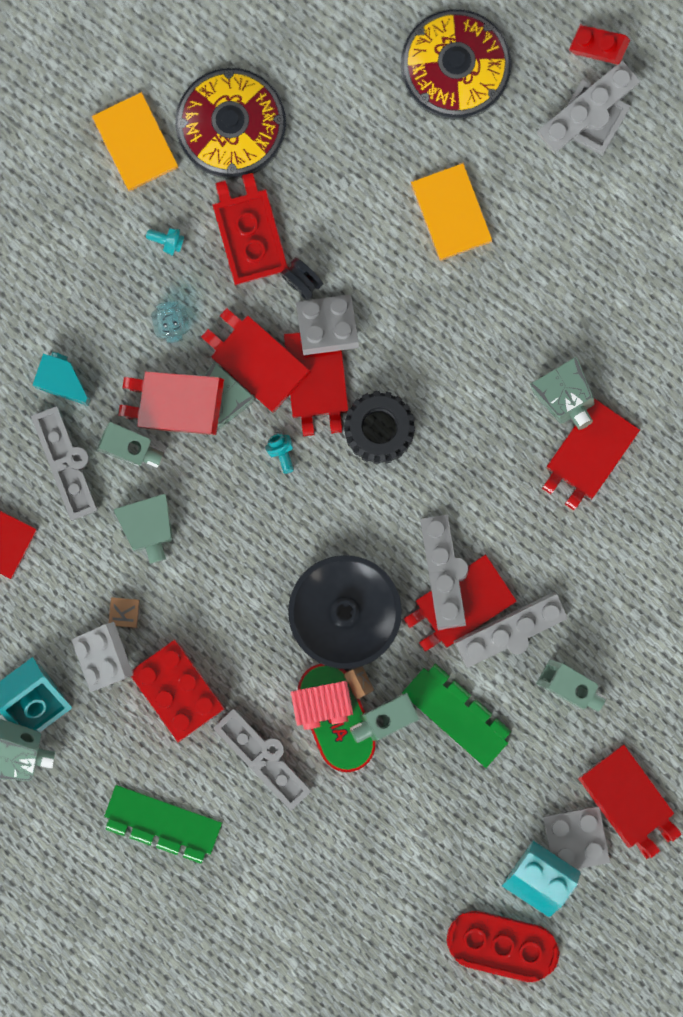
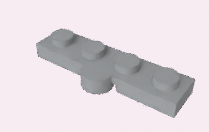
(589, 108)
(65, 463)
(444, 572)
(511, 630)
(263, 758)

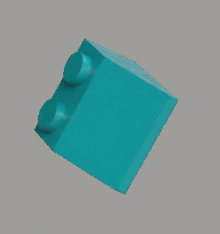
(31, 697)
(542, 879)

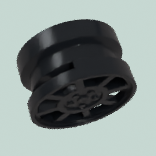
(301, 278)

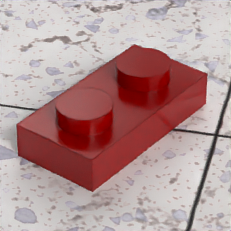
(599, 44)

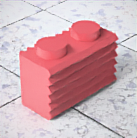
(322, 704)

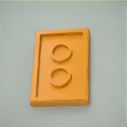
(135, 141)
(451, 212)

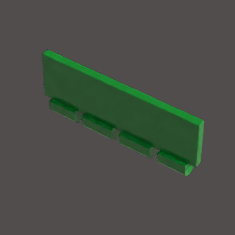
(460, 722)
(168, 822)

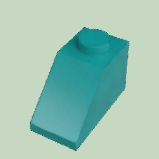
(59, 378)

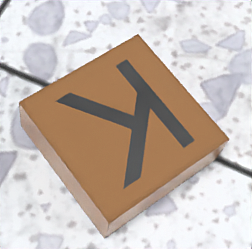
(124, 612)
(359, 682)

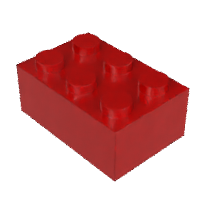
(177, 690)

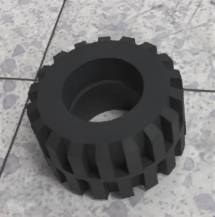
(379, 403)

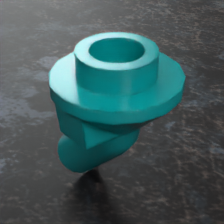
(172, 240)
(279, 446)

